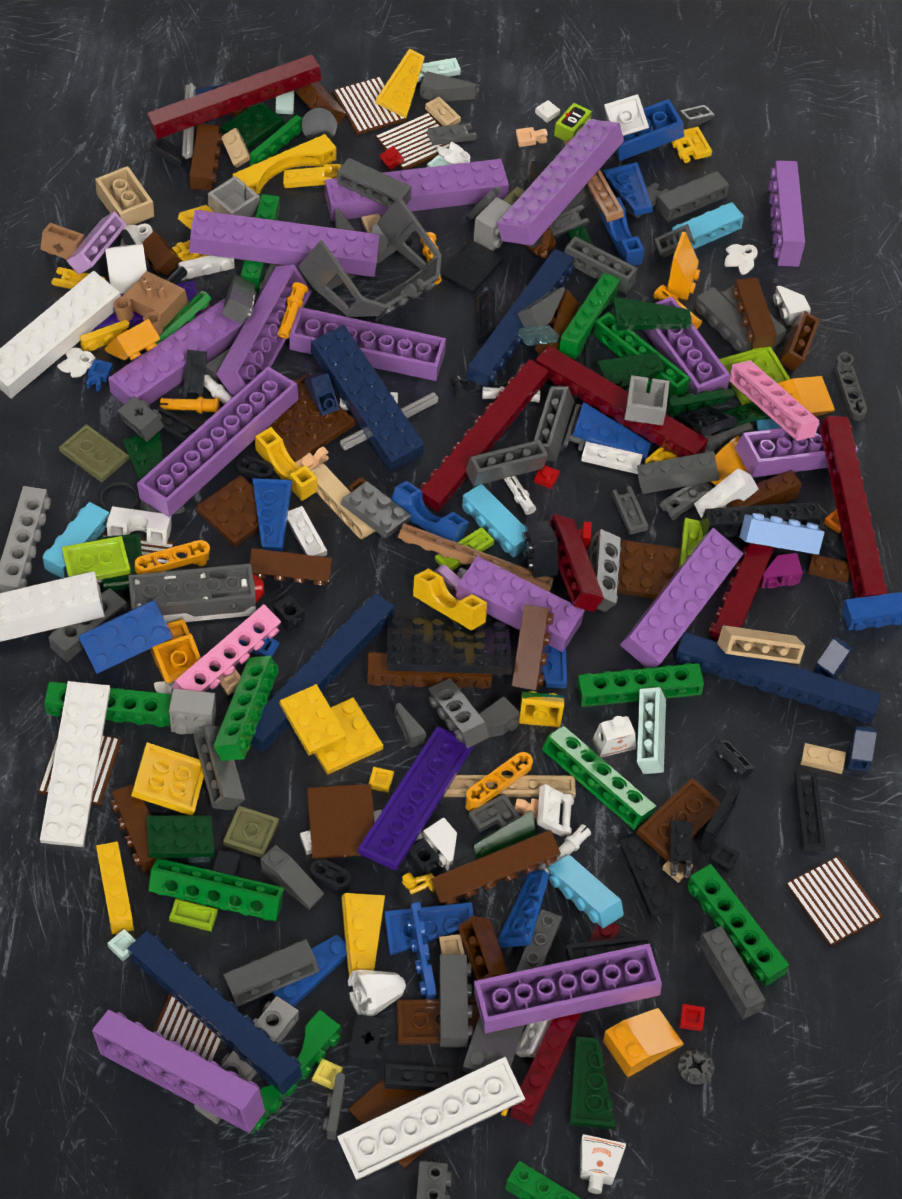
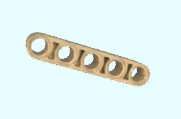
(333, 492)

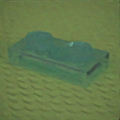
(538, 335)

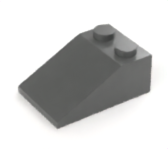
(491, 1046)

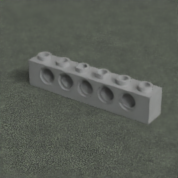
(15, 547)
(276, 1011)

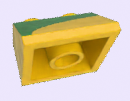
(541, 709)

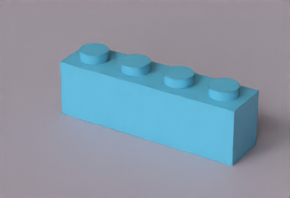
(713, 224)
(495, 519)
(85, 528)
(585, 891)

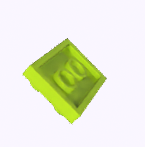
(103, 556)

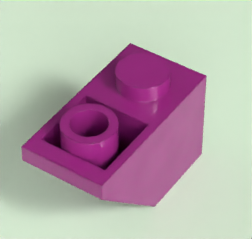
(782, 572)

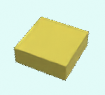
(326, 1073)

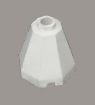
(374, 990)

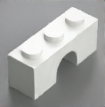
(736, 486)
(124, 521)

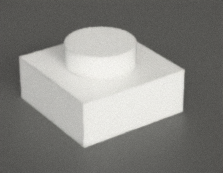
(547, 111)

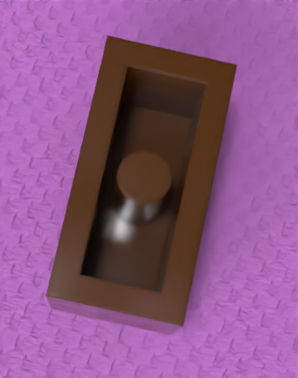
(160, 254)

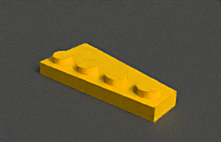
(402, 84)
(362, 927)

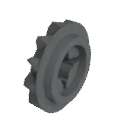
(693, 1075)

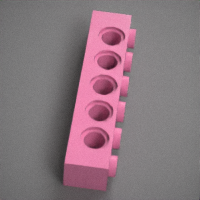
(774, 400)
(261, 619)

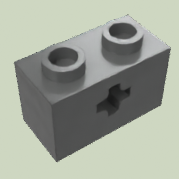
(141, 418)

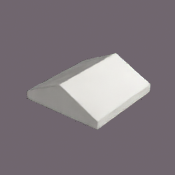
(627, 113)

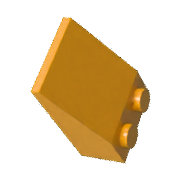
(683, 269)
(134, 341)
(810, 393)
(641, 1041)

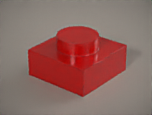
(391, 157)
(547, 476)
(585, 534)
(692, 1017)

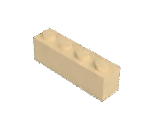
(760, 644)

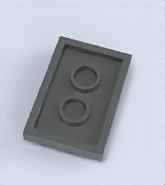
(376, 509)

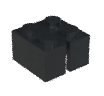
(540, 549)

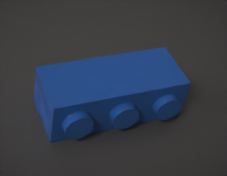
(873, 611)

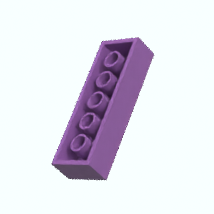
(786, 213)
(691, 355)
(778, 452)
(508, 594)

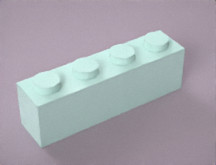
(651, 730)

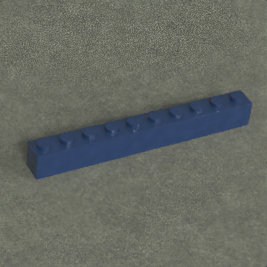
(505, 337)
(325, 664)
(780, 679)
(215, 1012)

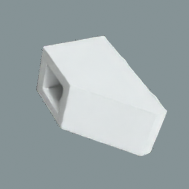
(790, 304)
(443, 841)

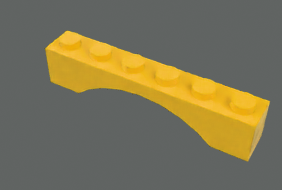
(312, 153)

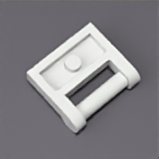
(550, 810)

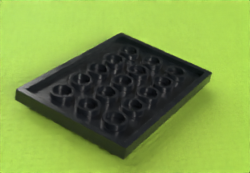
(448, 646)

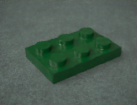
(254, 123)
(133, 550)
(179, 836)

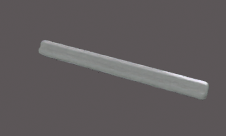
(188, 134)
(408, 410)

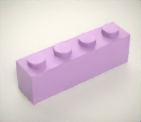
(95, 243)

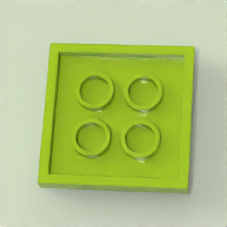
(764, 359)

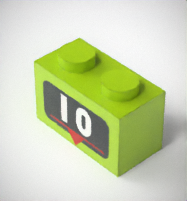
(571, 122)

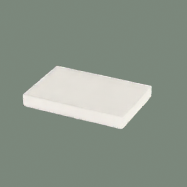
(125, 266)

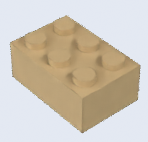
(125, 195)

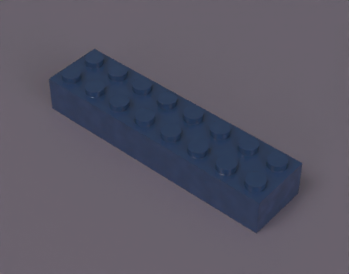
(367, 398)

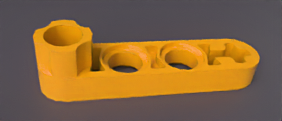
(196, 552)
(475, 798)

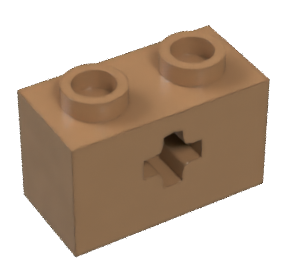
(60, 240)

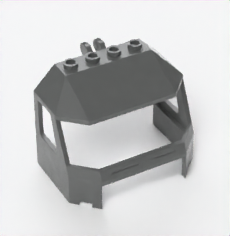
(394, 229)

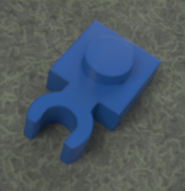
(99, 372)

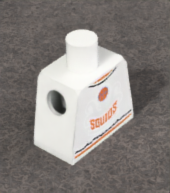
(614, 737)
(599, 1161)

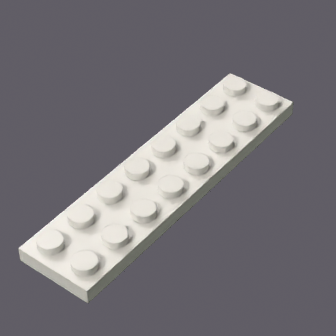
(75, 764)
(431, 1118)

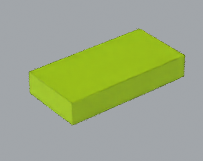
(193, 915)

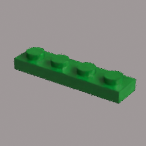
(277, 140)
(186, 314)

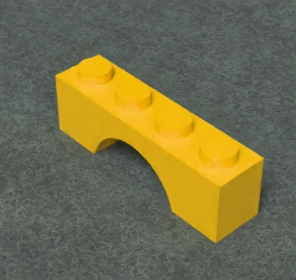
(272, 449)
(431, 589)
(115, 887)

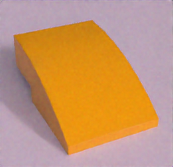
(728, 460)
(176, 654)

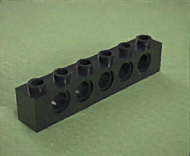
(729, 520)

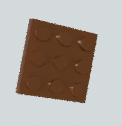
(232, 511)
(646, 568)

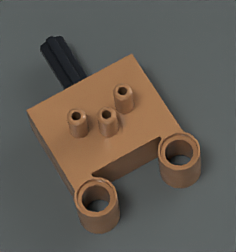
(154, 299)

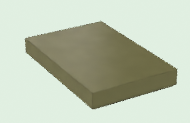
(94, 453)

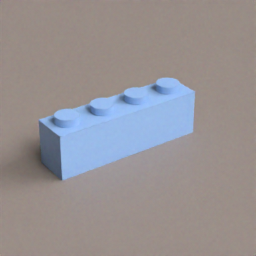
(782, 534)

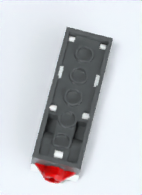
(199, 592)

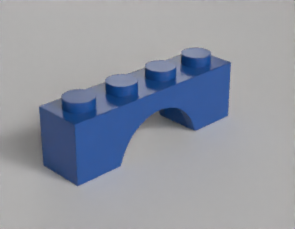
(628, 247)
(410, 499)

